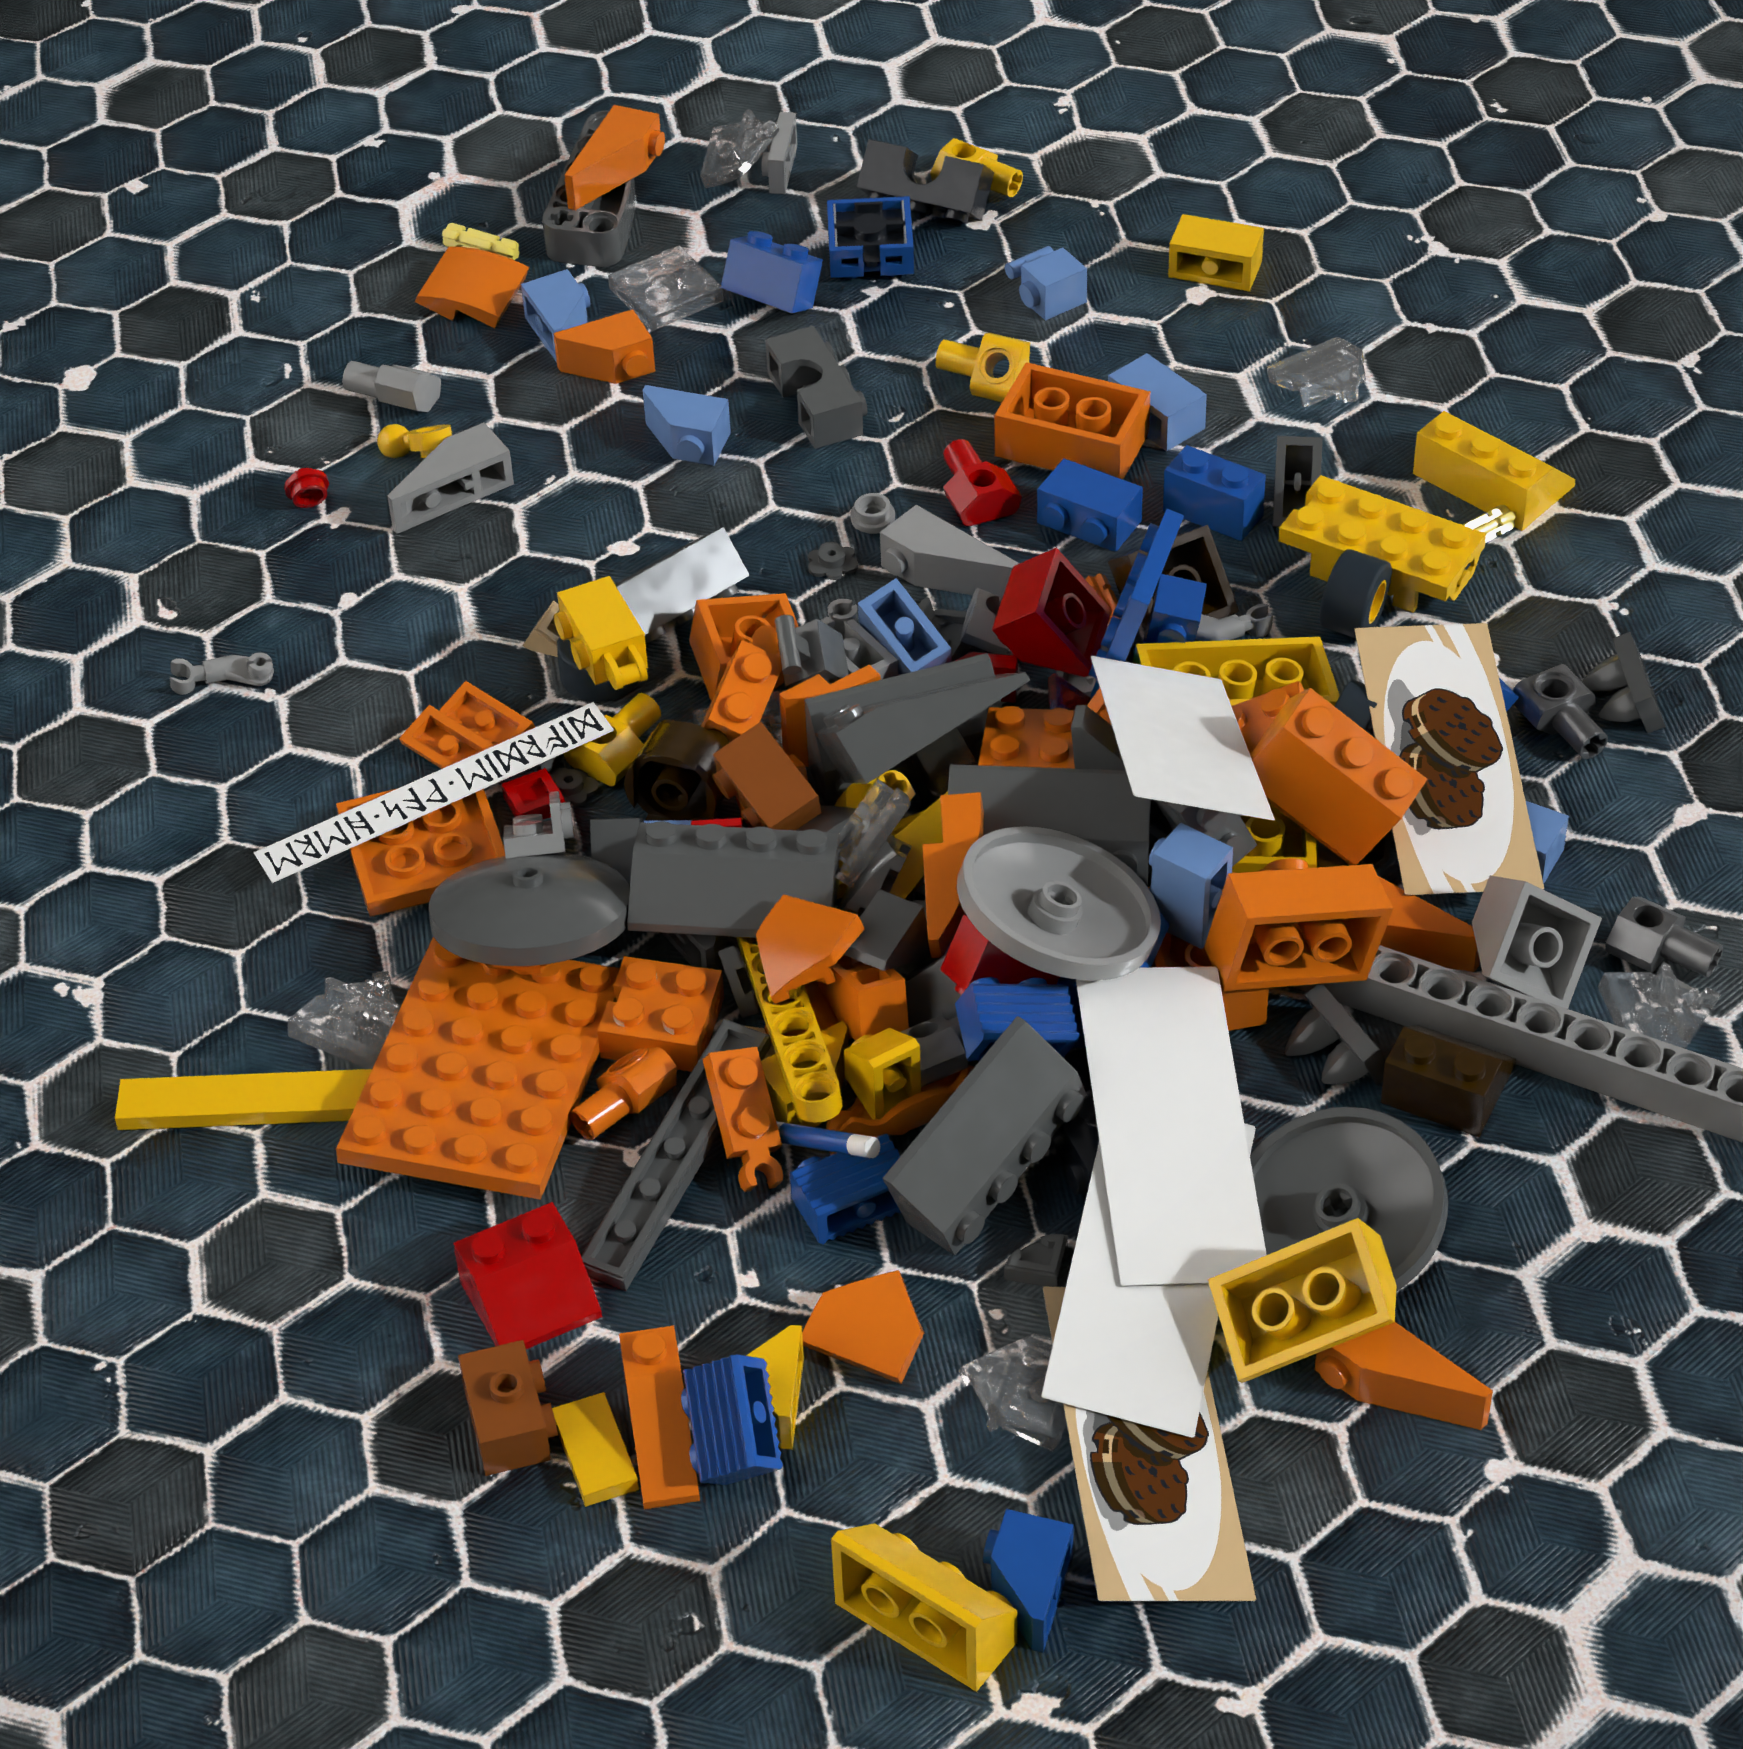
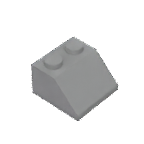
(1532, 939)

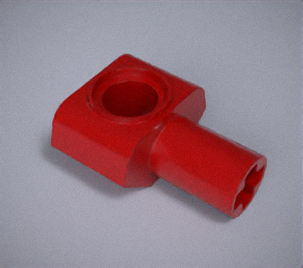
(978, 488)

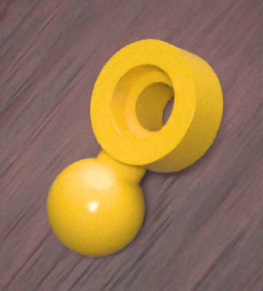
(397, 441)

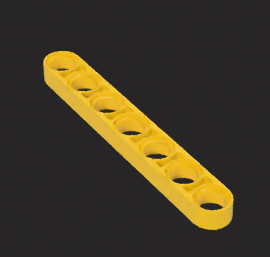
(795, 1049)

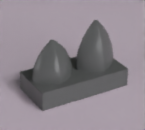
(1627, 672)
(1325, 1025)

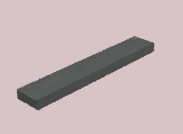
(663, 1170)

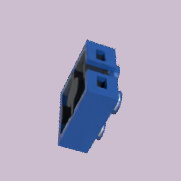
(870, 236)

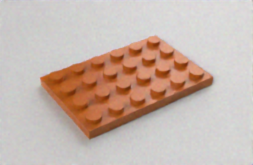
(480, 1074)

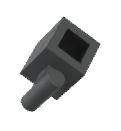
(810, 651)

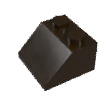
(1190, 558)
(1444, 1079)

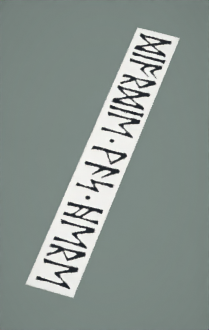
(432, 792)

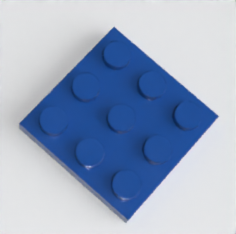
(1138, 590)

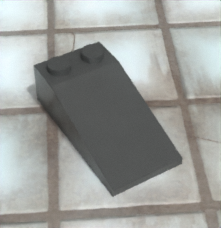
(881, 735)

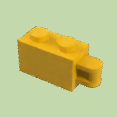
(602, 633)

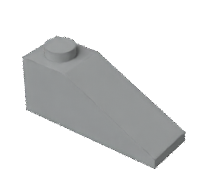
(451, 476)
(941, 555)

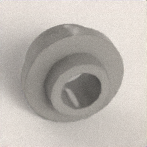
(872, 513)

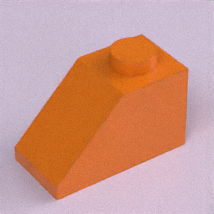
(606, 349)

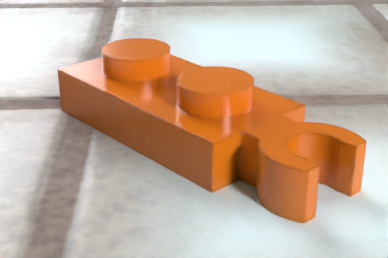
(745, 1113)

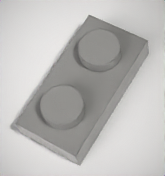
(782, 150)

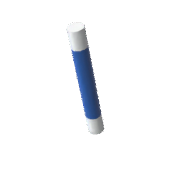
(828, 1140)

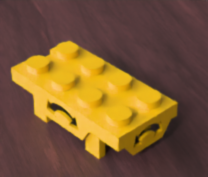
(1422, 548)

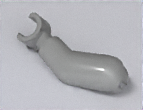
(1255, 622)
(251, 670)

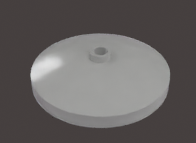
(1058, 903)

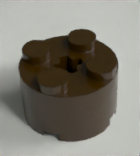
(675, 773)

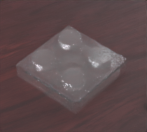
(665, 288)

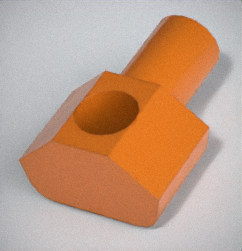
(625, 1089)

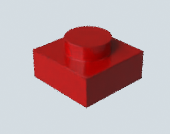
(530, 794)

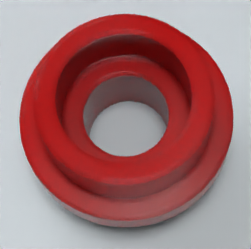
(307, 487)

